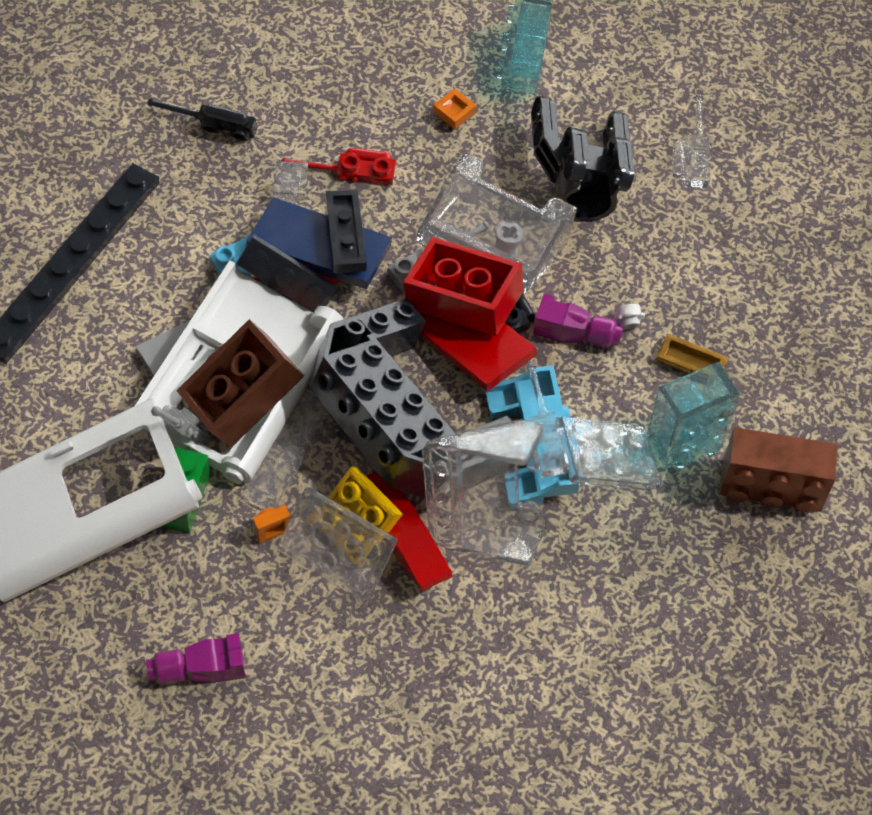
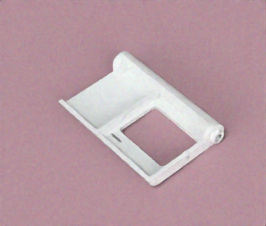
(223, 311)
(38, 519)

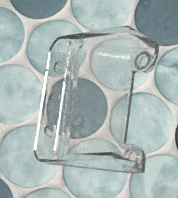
(497, 222)
(475, 492)

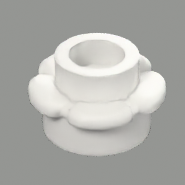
(628, 316)

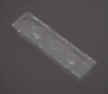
(286, 455)

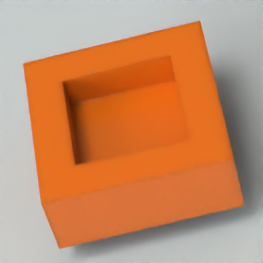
(454, 108)
(271, 523)

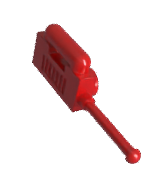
(360, 166)

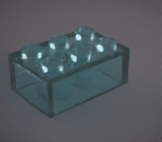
(692, 416)

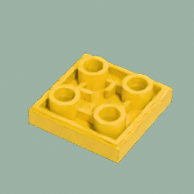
(365, 500)

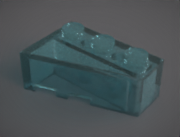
(524, 45)

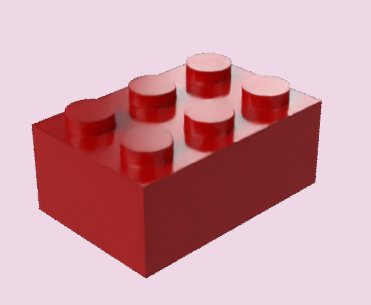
(464, 286)

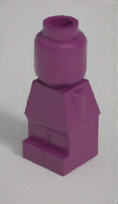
(572, 323)
(203, 662)

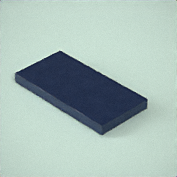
(306, 239)

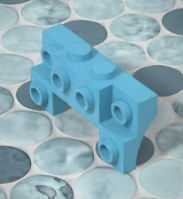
(518, 399)

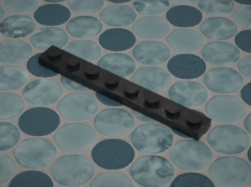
(73, 258)

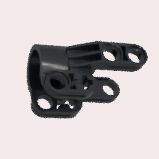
(583, 172)

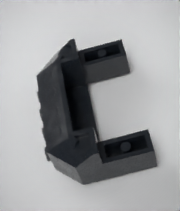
(375, 397)

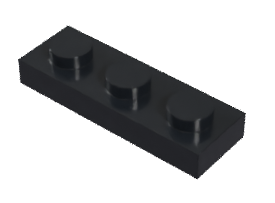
(345, 231)
(286, 274)

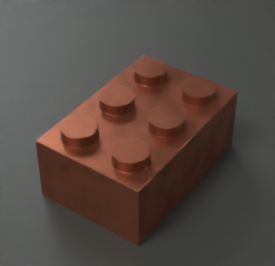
(240, 383)
(778, 470)

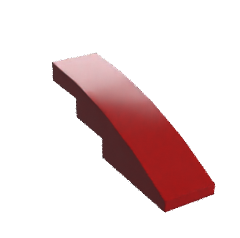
(415, 545)

